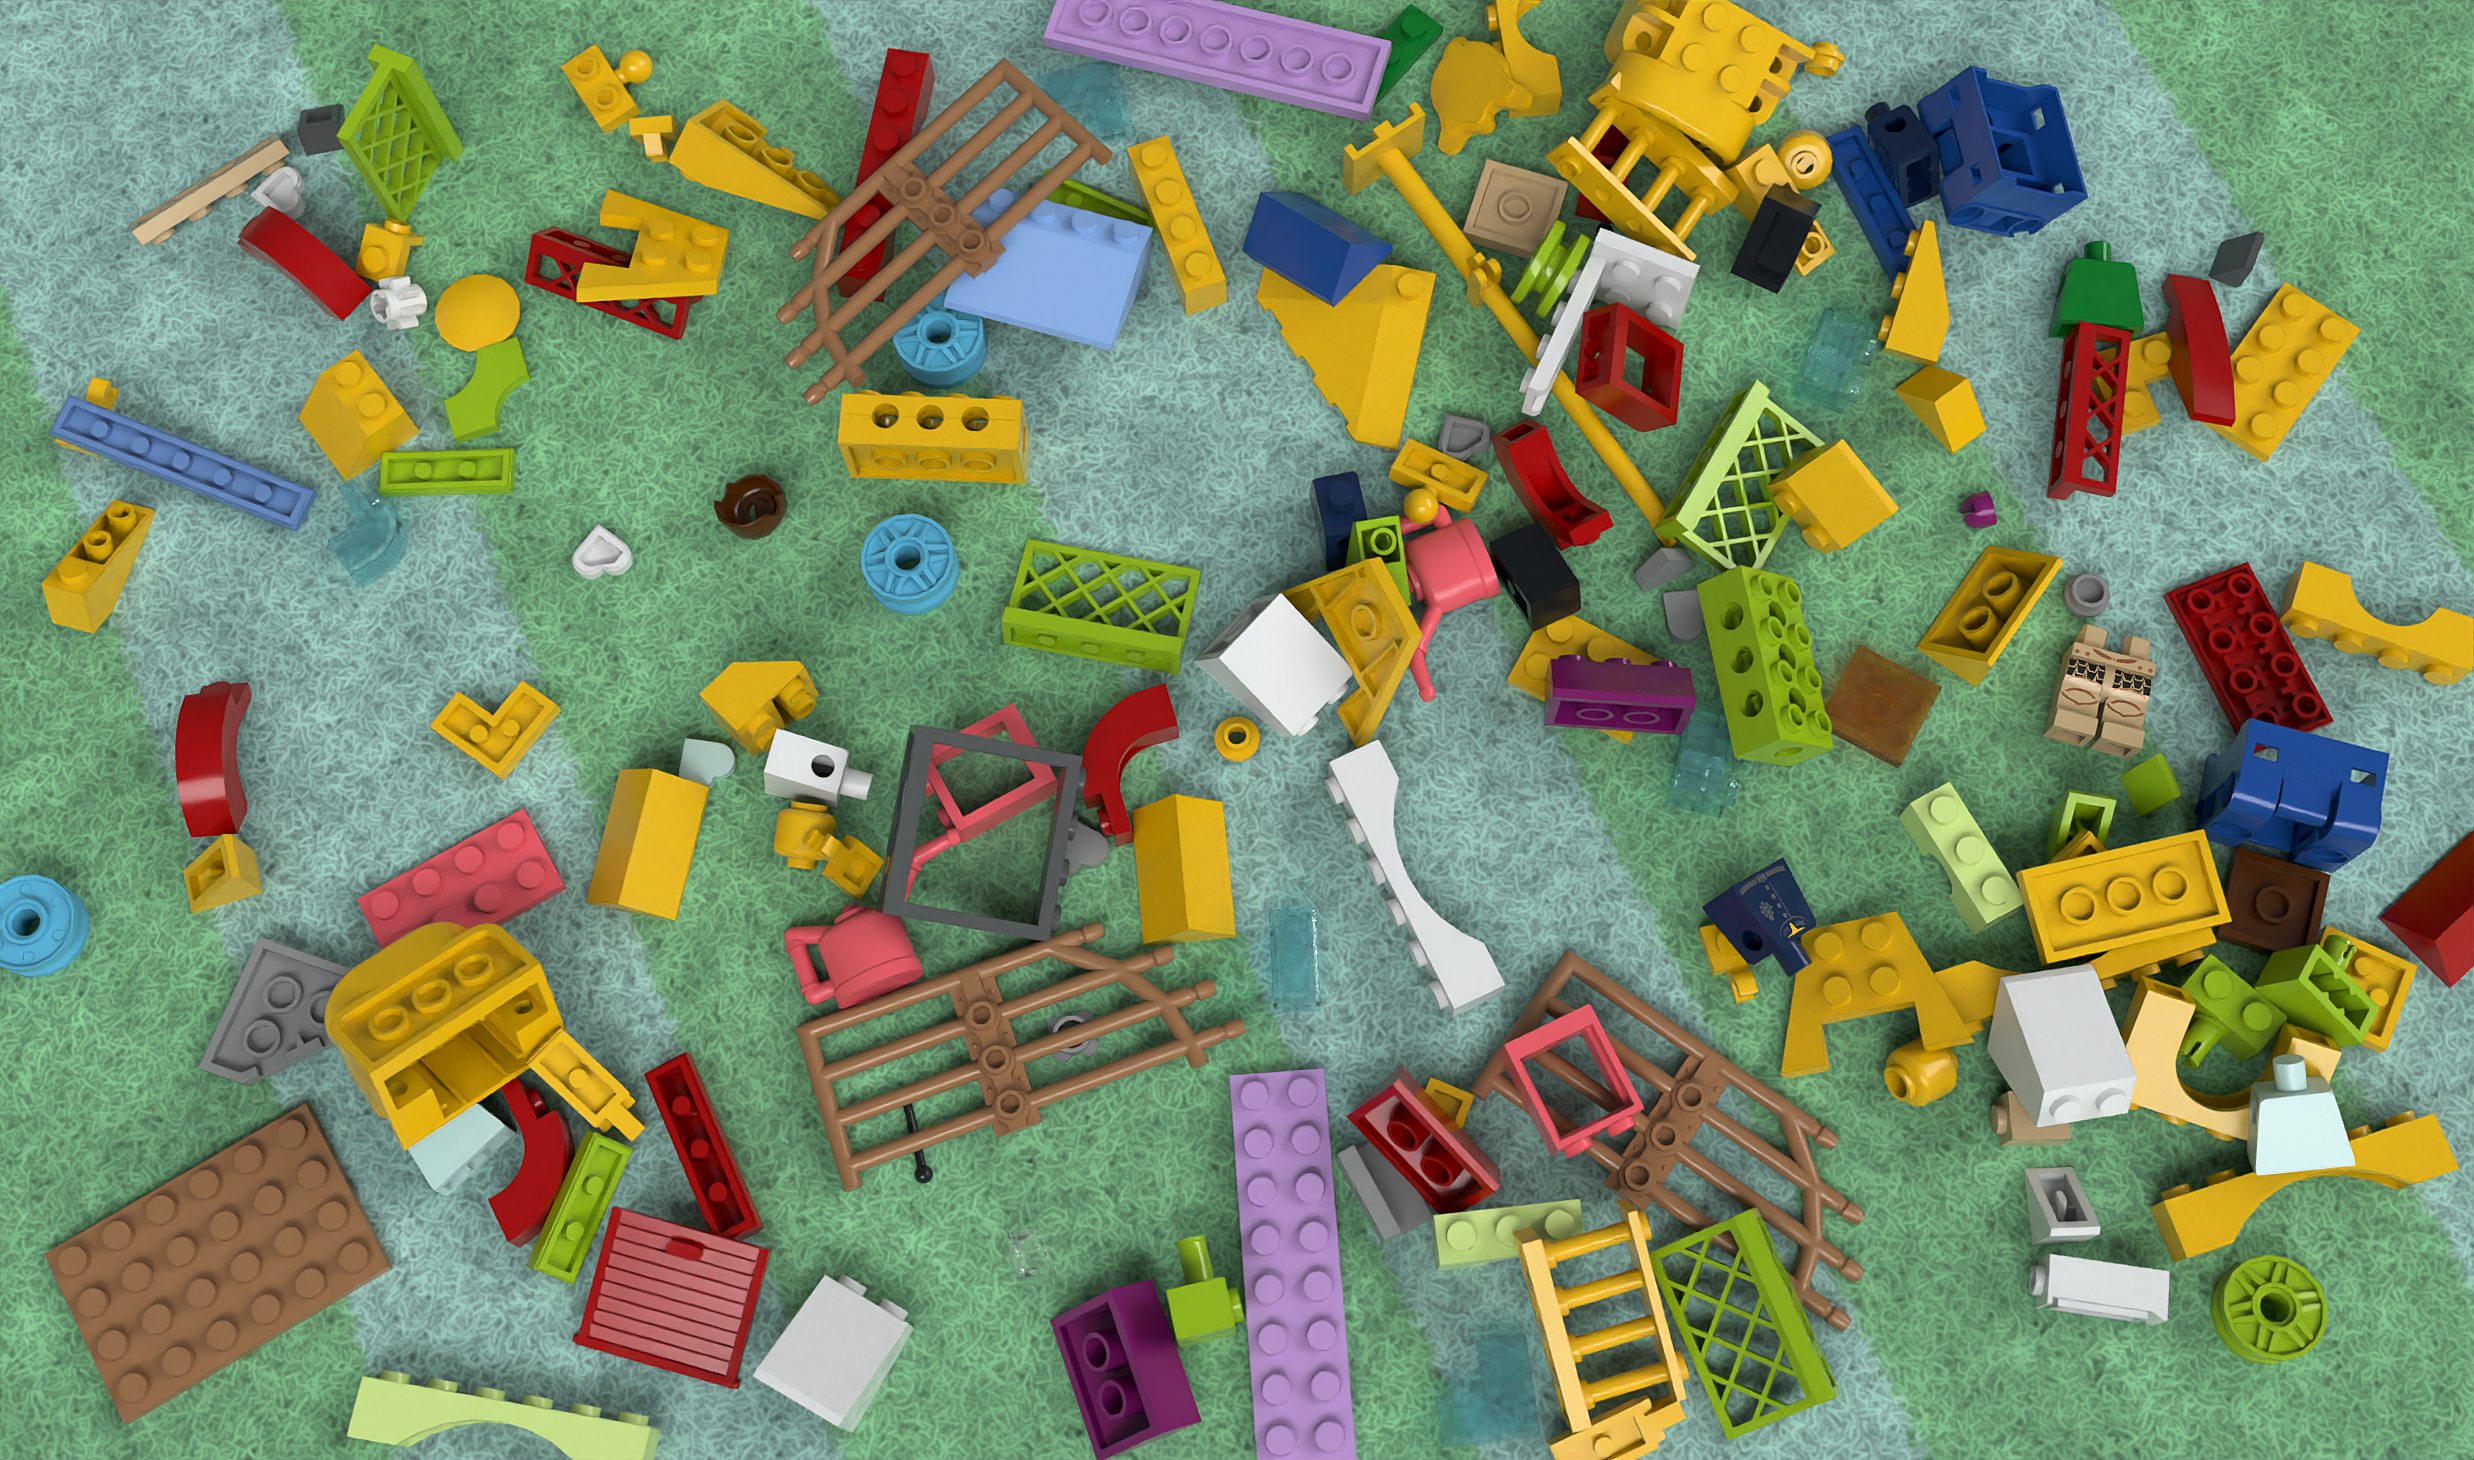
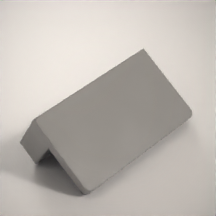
(1383, 1192)

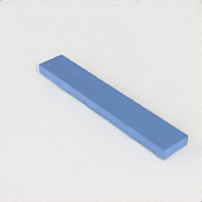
(183, 463)

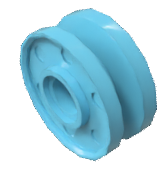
(944, 363)
(906, 539)
(60, 932)

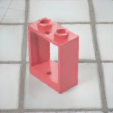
(1010, 804)
(1584, 1023)

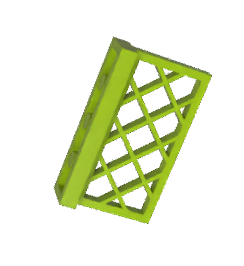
(417, 115)
(1710, 471)
(1100, 640)
(1782, 1307)

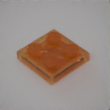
(1880, 706)

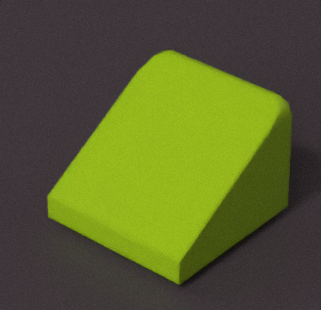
(2151, 785)

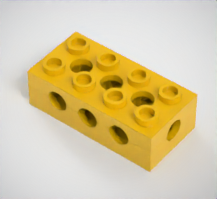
(931, 449)

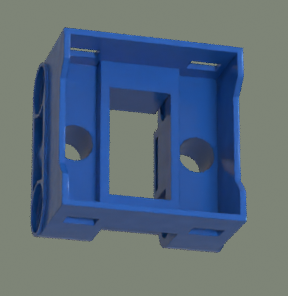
(1995, 157)
(2296, 802)

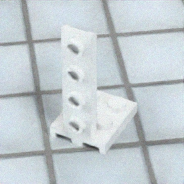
(1616, 271)

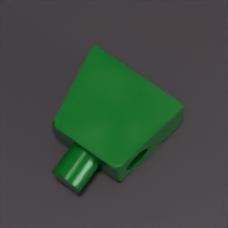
(2097, 293)

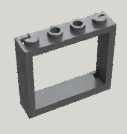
(906, 821)

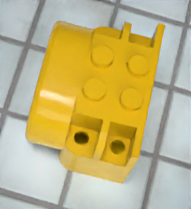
(1702, 69)
(439, 1022)

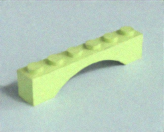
(405, 1414)

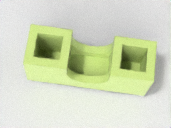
(1978, 878)
(1487, 1234)

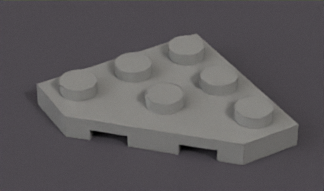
(273, 1014)

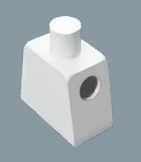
(798, 759)

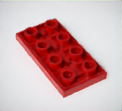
(2246, 652)

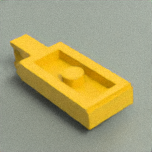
(584, 1084)
(1620, 1432)

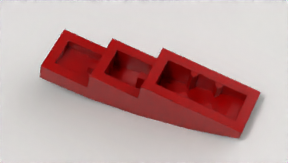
(2201, 348)

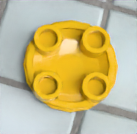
(477, 312)

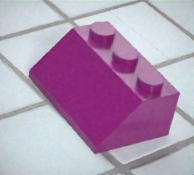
(1618, 695)
(1125, 1369)

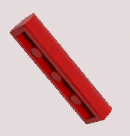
(703, 1149)

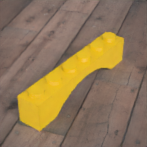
(1975, 986)
(2212, 1216)

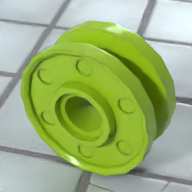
(1550, 268)
(2296, 1300)

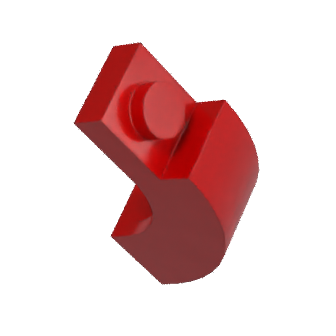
(546, 1161)

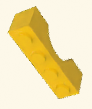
(1527, 65)
(1178, 224)
(2325, 606)

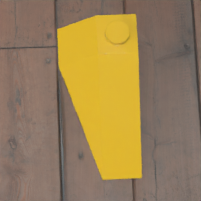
(728, 154)

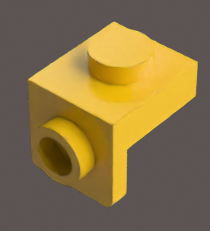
(386, 249)

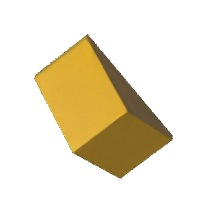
(1944, 406)
(222, 874)

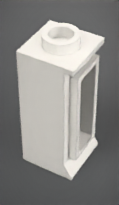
(2100, 1289)

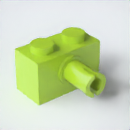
(2317, 992)
(2225, 1013)
(1204, 1306)

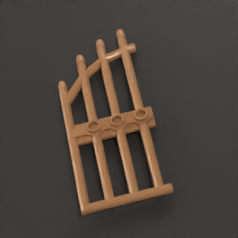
(933, 213)
(993, 1047)
(1675, 1120)

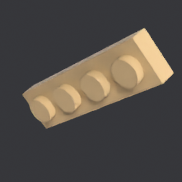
(196, 199)

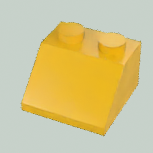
(354, 416)
(1831, 496)

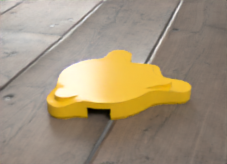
(1470, 90)

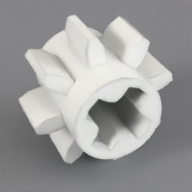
(398, 303)

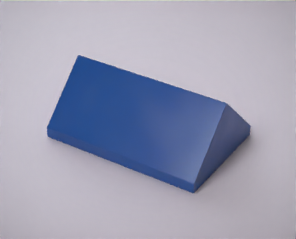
(1312, 245)

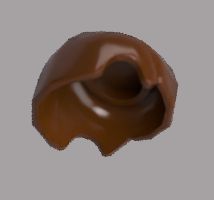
(740, 496)

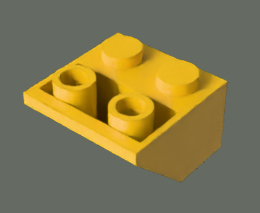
(759, 698)

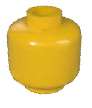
(1816, 159)
(793, 828)
(1919, 1074)

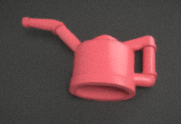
(1446, 573)
(864, 949)

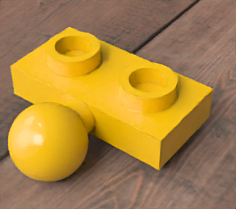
(604, 88)
(1434, 479)

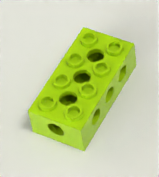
(1765, 666)

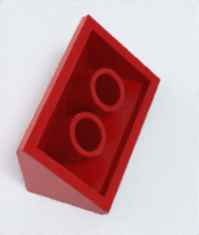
(2438, 915)
(1425, 1144)

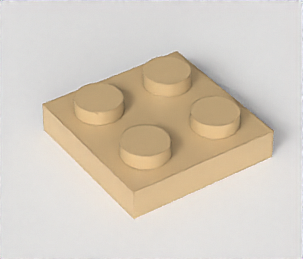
(1513, 209)

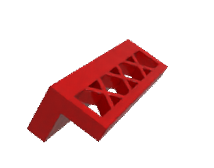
(574, 250)
(2072, 413)

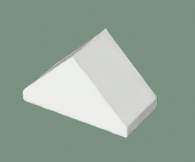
(2058, 1207)

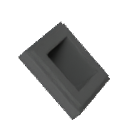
(319, 129)
(2236, 259)

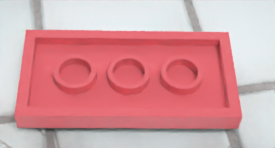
(469, 884)

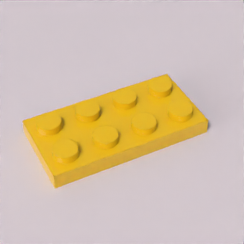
(2282, 368)
(2123, 897)

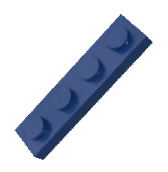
(1871, 198)

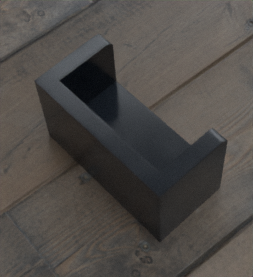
(1775, 238)
(1535, 576)

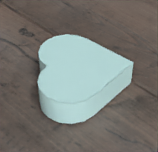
(706, 761)

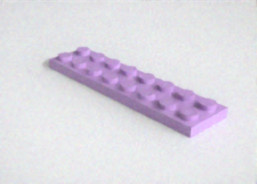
(1228, 49)
(1291, 1267)

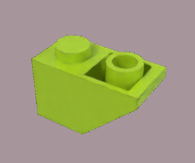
(1381, 539)

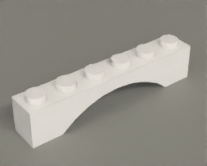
(1456, 962)

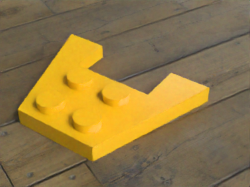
(670, 258)
(1371, 631)
(1862, 972)

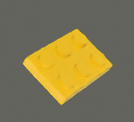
(1570, 637)

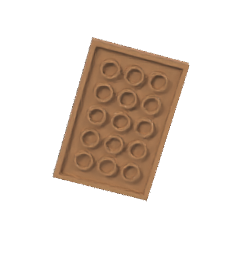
(217, 1263)

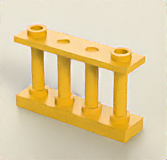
(1666, 148)
(1553, 1303)

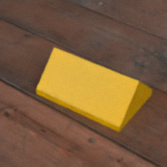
(1987, 610)
(648, 843)
(1183, 871)

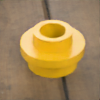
(1825, 61)
(1241, 751)

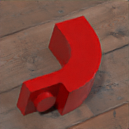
(304, 261)
(1545, 488)
(1118, 736)
(208, 759)

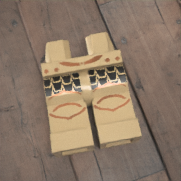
(2102, 694)

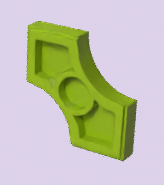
(478, 405)

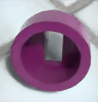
(1982, 510)

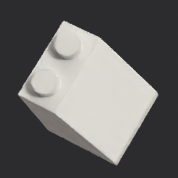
(1276, 665)
(2060, 1046)
(836, 1351)

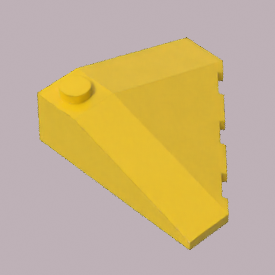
(1360, 348)

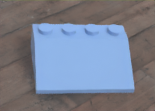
(1060, 272)

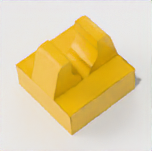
(655, 134)

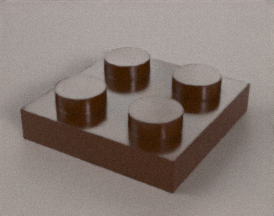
(2271, 903)

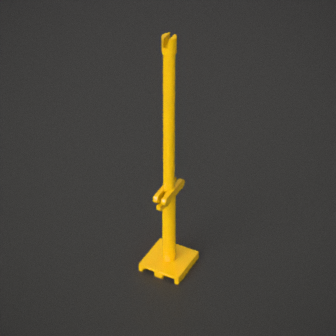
(1389, 156)

